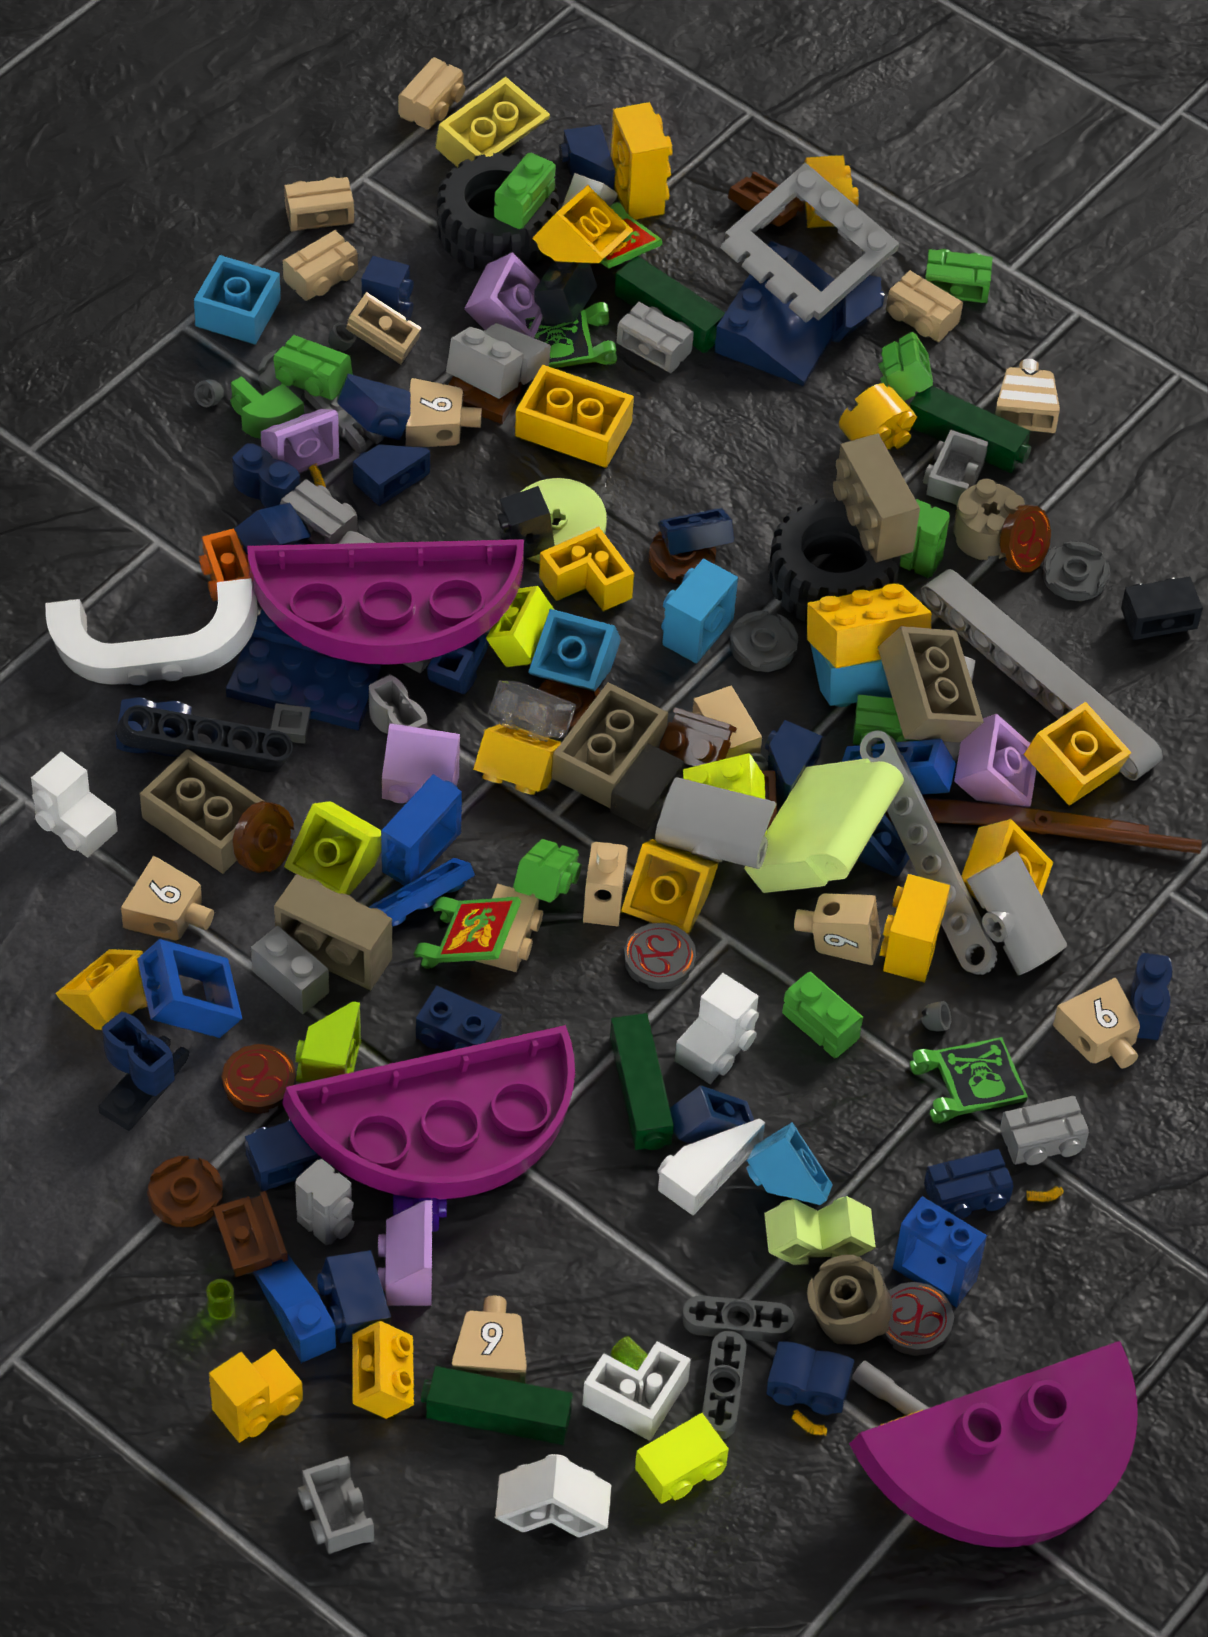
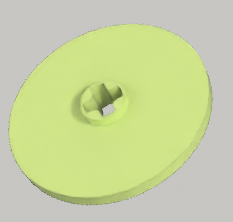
(575, 506)

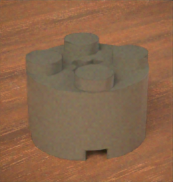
(981, 518)
(850, 1300)

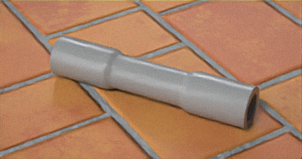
(886, 1389)

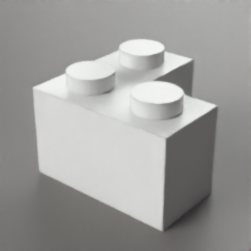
(69, 808)
(720, 1031)
(639, 1397)
(555, 1494)

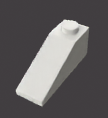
(706, 1165)

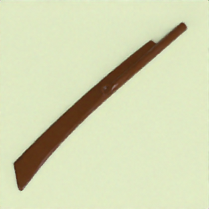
(1055, 823)

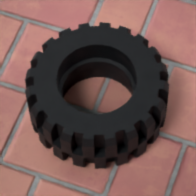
(476, 237)
(818, 531)

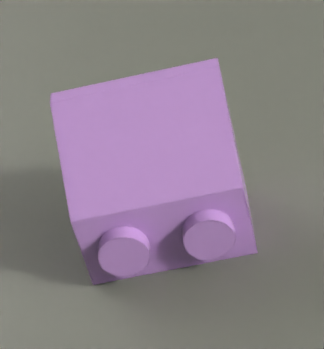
(506, 296)
(304, 440)
(414, 756)
(994, 765)
(408, 1257)

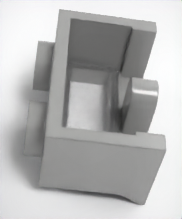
(956, 466)
(335, 1505)

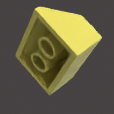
(489, 123)

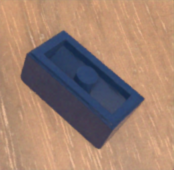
(697, 531)

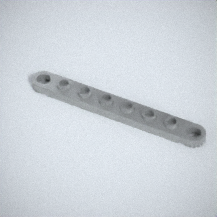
(932, 858)

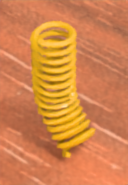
(317, 475)
(1049, 1194)
(818, 1429)

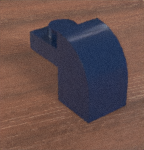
(458, 668)

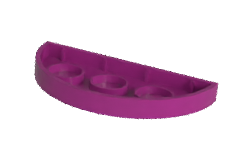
(387, 597)
(442, 1119)
(1013, 1456)

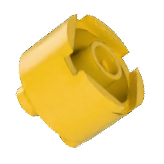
(879, 412)

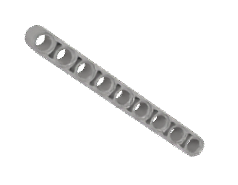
(1032, 664)

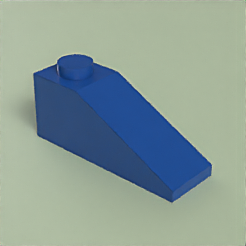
(927, 760)
(297, 1309)

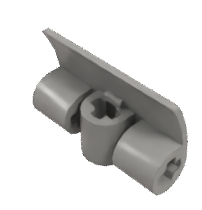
(715, 823)
(1016, 913)

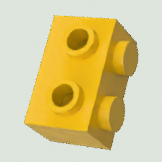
(383, 1369)

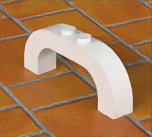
(160, 657)

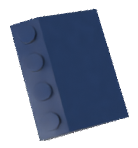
(768, 333)

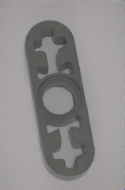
(751, 1308)
(733, 1372)

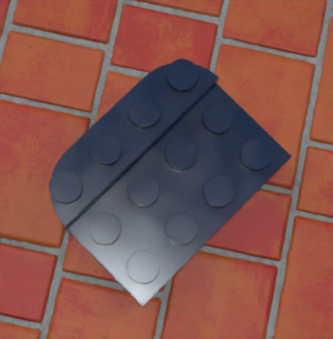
(286, 672)

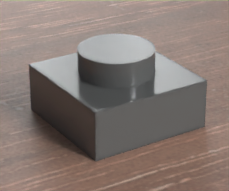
(292, 721)

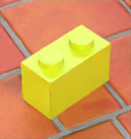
(520, 628)
(682, 1459)

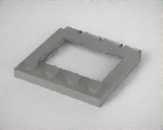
(784, 279)

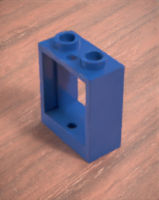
(421, 830)
(168, 1005)
(938, 1253)

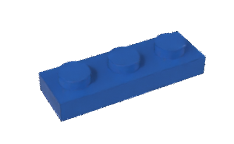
(424, 890)

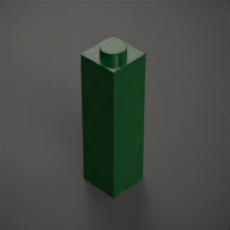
(646, 284)
(941, 412)
(641, 1081)
(498, 1405)

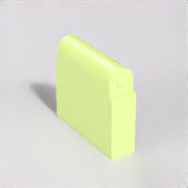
(825, 824)

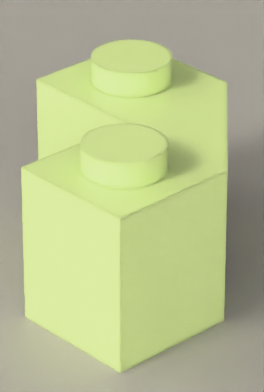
(801, 1232)

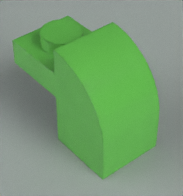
(264, 411)

